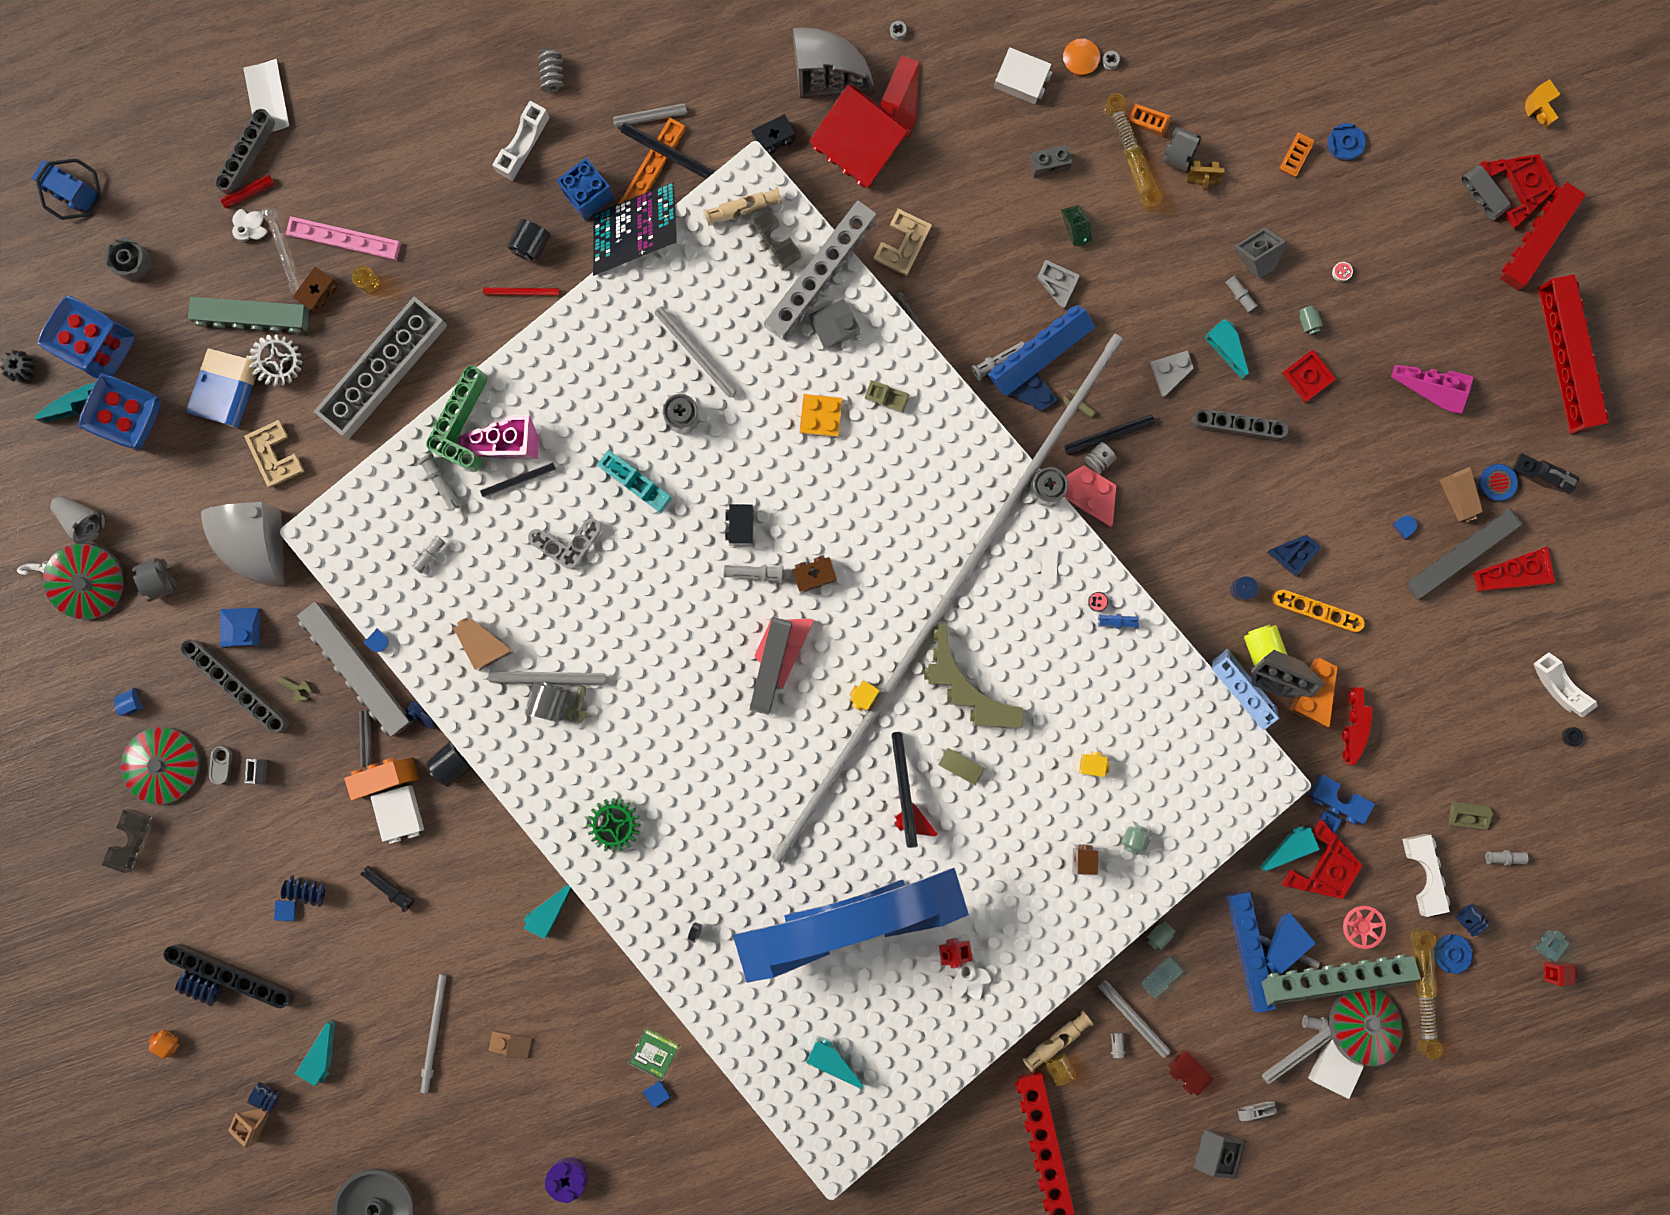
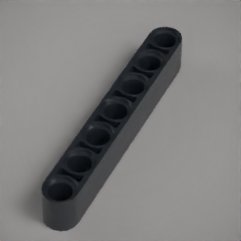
(219, 975)

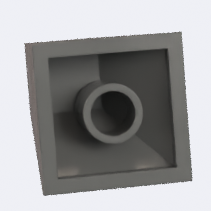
(1261, 252)
(834, 324)

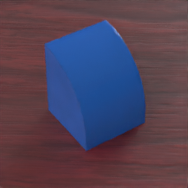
(127, 703)

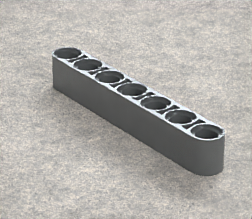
(1463, 553)
(226, 682)

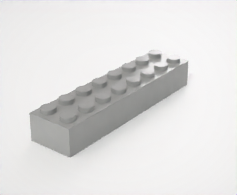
(380, 368)

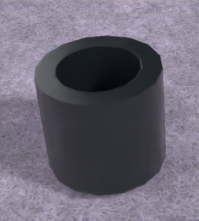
(528, 240)
(447, 765)

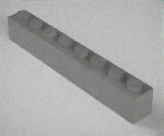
(354, 669)

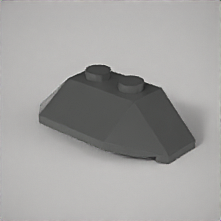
(1285, 676)

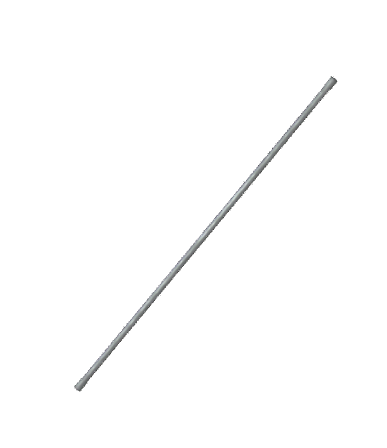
(784, 847)

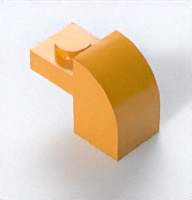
(1539, 104)

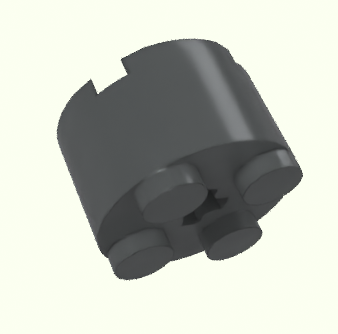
(1182, 149)
(128, 259)
(154, 579)

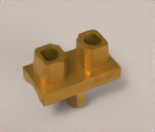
(1205, 175)

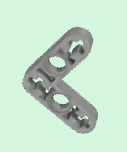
(563, 550)

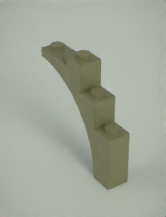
(945, 672)

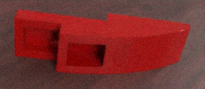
(1357, 734)

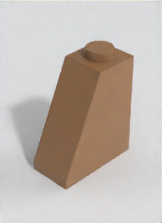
(1462, 494)
(480, 644)

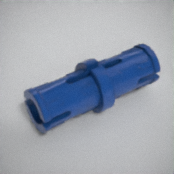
(1118, 621)

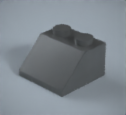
(1219, 1154)

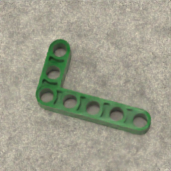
(457, 421)

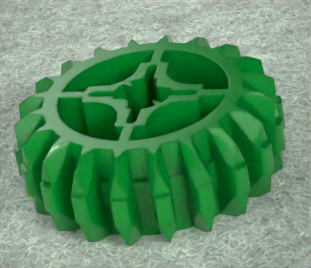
(616, 834)

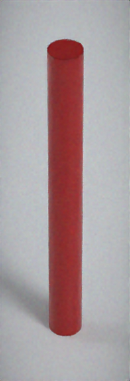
(521, 291)

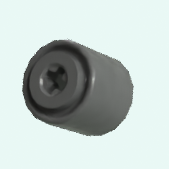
(688, 420)
(1043, 495)
(546, 701)

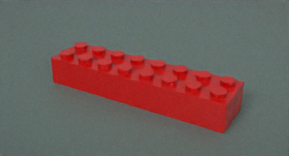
(1573, 354)

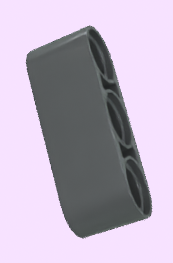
(1485, 192)

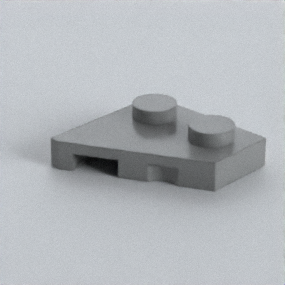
(1058, 282)
(1171, 371)

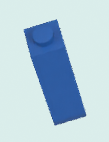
(1287, 944)

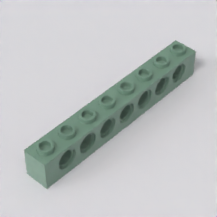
(1276, 994)

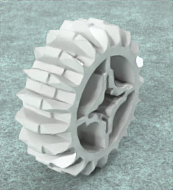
(273, 352)

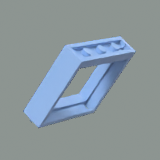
(1240, 685)

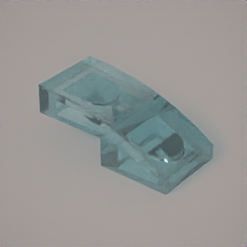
(1161, 977)

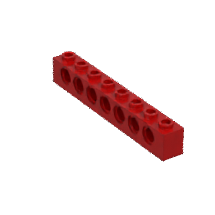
(1035, 1082)

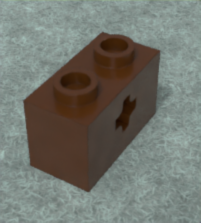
(316, 281)
(823, 578)
(1085, 860)

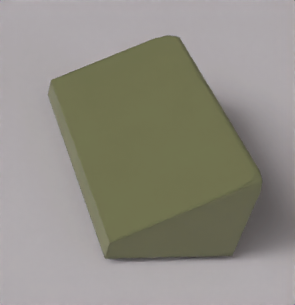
(1470, 815)

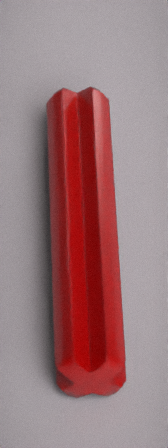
(247, 191)

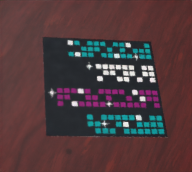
(634, 228)

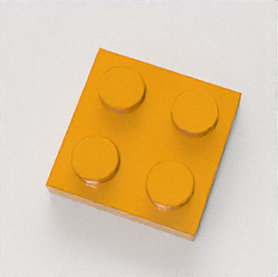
(820, 415)

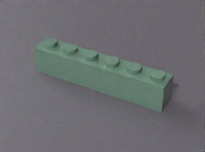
(248, 314)

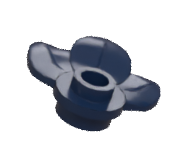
(416, 712)

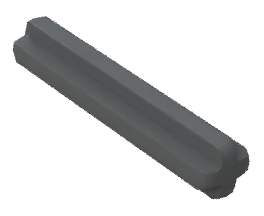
(365, 738)

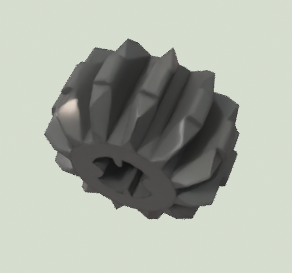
(17, 365)

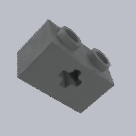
(1050, 161)

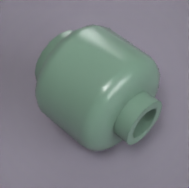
(1136, 839)

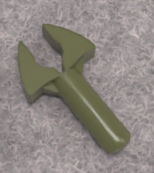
(1083, 407)
(295, 688)
(578, 706)

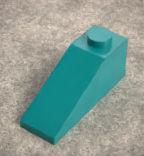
(1227, 345)
(1292, 847)
(544, 917)
(319, 1057)
(828, 1059)

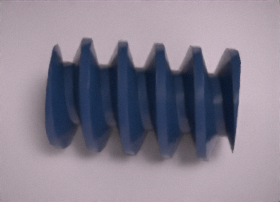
(303, 892)
(198, 988)

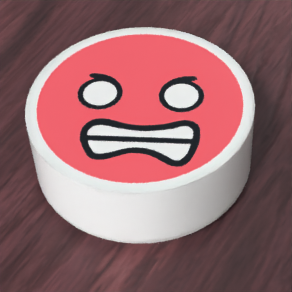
(1342, 271)

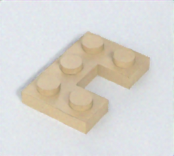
(916, 233)
(261, 445)

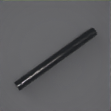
(517, 480)

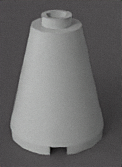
(77, 519)

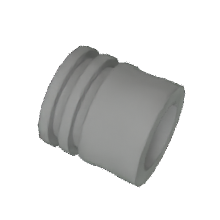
(1097, 461)

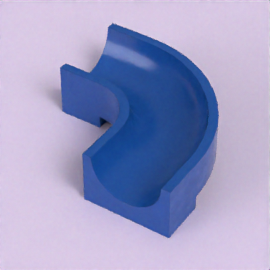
(818, 930)

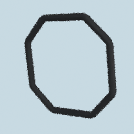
(63, 162)

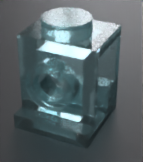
(1558, 945)

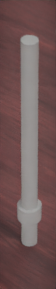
(427, 1071)

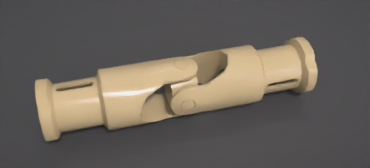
(739, 207)
(1050, 1047)

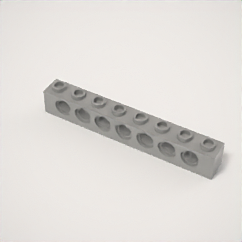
(858, 214)

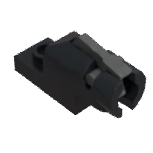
(1545, 474)

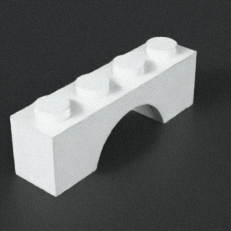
(530, 127)
(1432, 898)

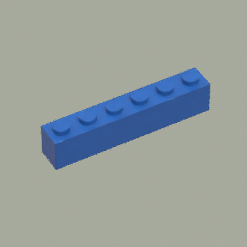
(1041, 350)
(1249, 948)

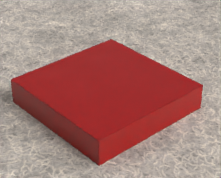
(1308, 376)

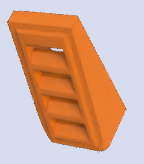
(1160, 131)
(1302, 144)

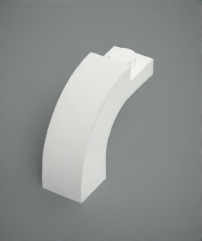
(1557, 682)

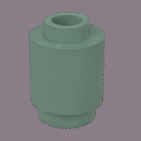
(1310, 320)
(1160, 936)

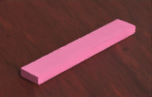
(343, 238)

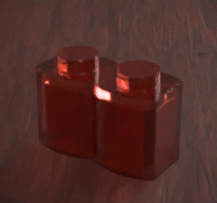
(1190, 1072)

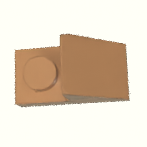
(509, 1044)

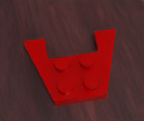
(1529, 181)
(1333, 871)

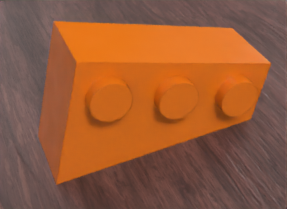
(1319, 706)
(381, 777)

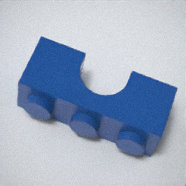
(1325, 792)

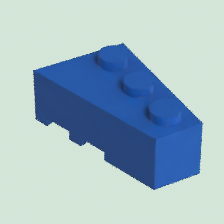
(65, 187)

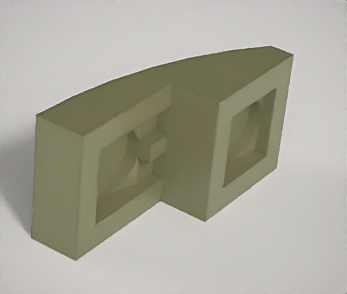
(886, 396)
(961, 766)

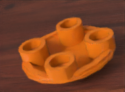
(1081, 57)

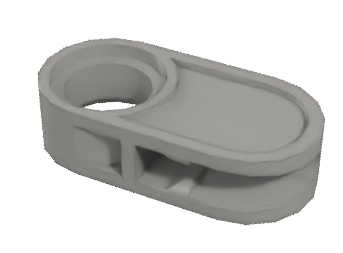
(220, 770)
(1257, 1111)

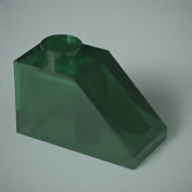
(1077, 225)

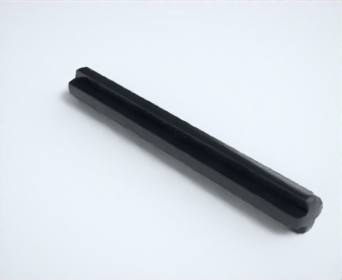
(1109, 434)

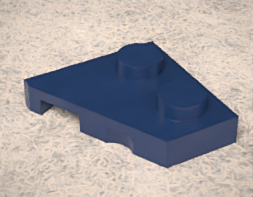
(1035, 393)
(1295, 553)

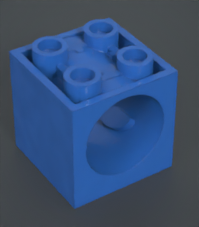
(585, 188)

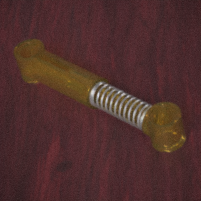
(1133, 154)
(1426, 992)

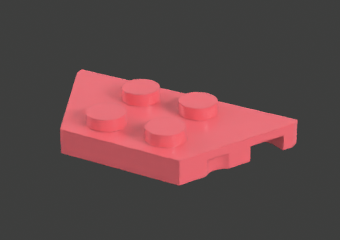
(1092, 494)
(798, 634)

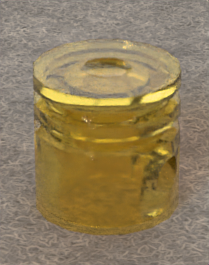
(365, 279)
(1061, 1069)

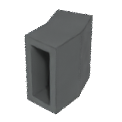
(256, 771)

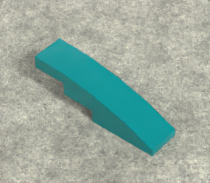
(66, 405)
(634, 481)

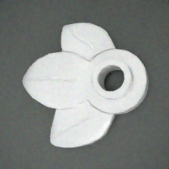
(250, 223)
(970, 983)

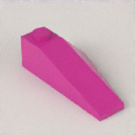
(1445, 390)
(506, 439)

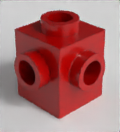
(951, 953)

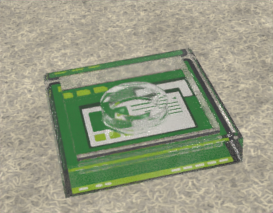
(654, 1054)

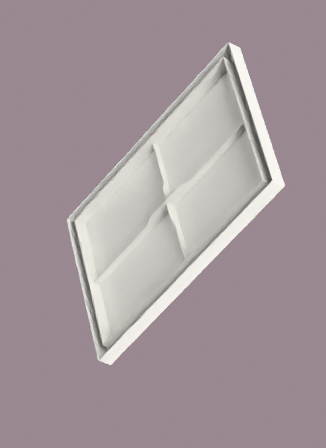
(722, 785)

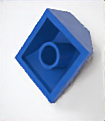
(240, 627)

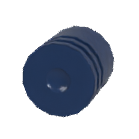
(1244, 588)
(1472, 919)
(264, 1097)

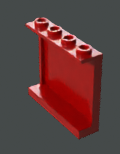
(858, 136)

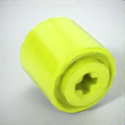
(1263, 641)

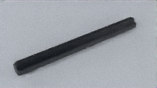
(666, 151)
(904, 790)

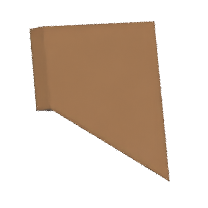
(248, 1126)

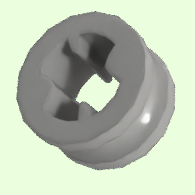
(899, 36)
(1110, 66)

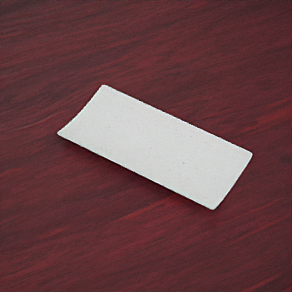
(266, 92)

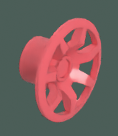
(1363, 927)

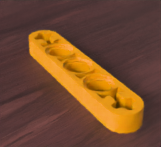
(1328, 610)

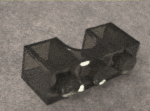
(782, 253)
(135, 826)

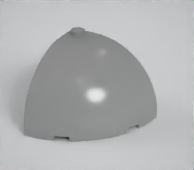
(828, 63)
(247, 540)

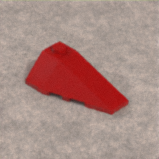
(902, 92)

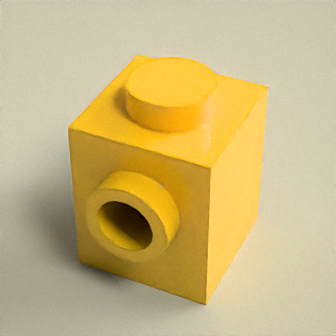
(863, 695)
(1094, 764)

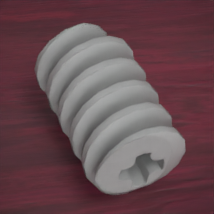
(549, 70)

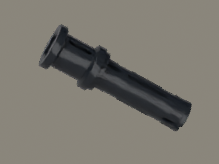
(394, 893)

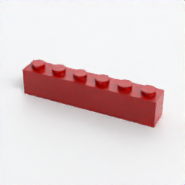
(1542, 236)

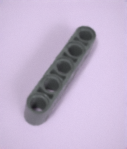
(245, 142)
(1248, 422)
(770, 665)

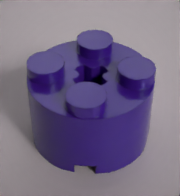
(566, 1191)

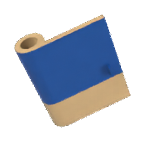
(222, 388)

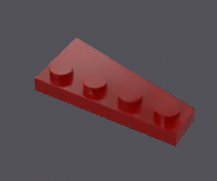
(1520, 572)

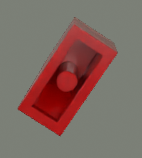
(922, 825)
(1560, 973)

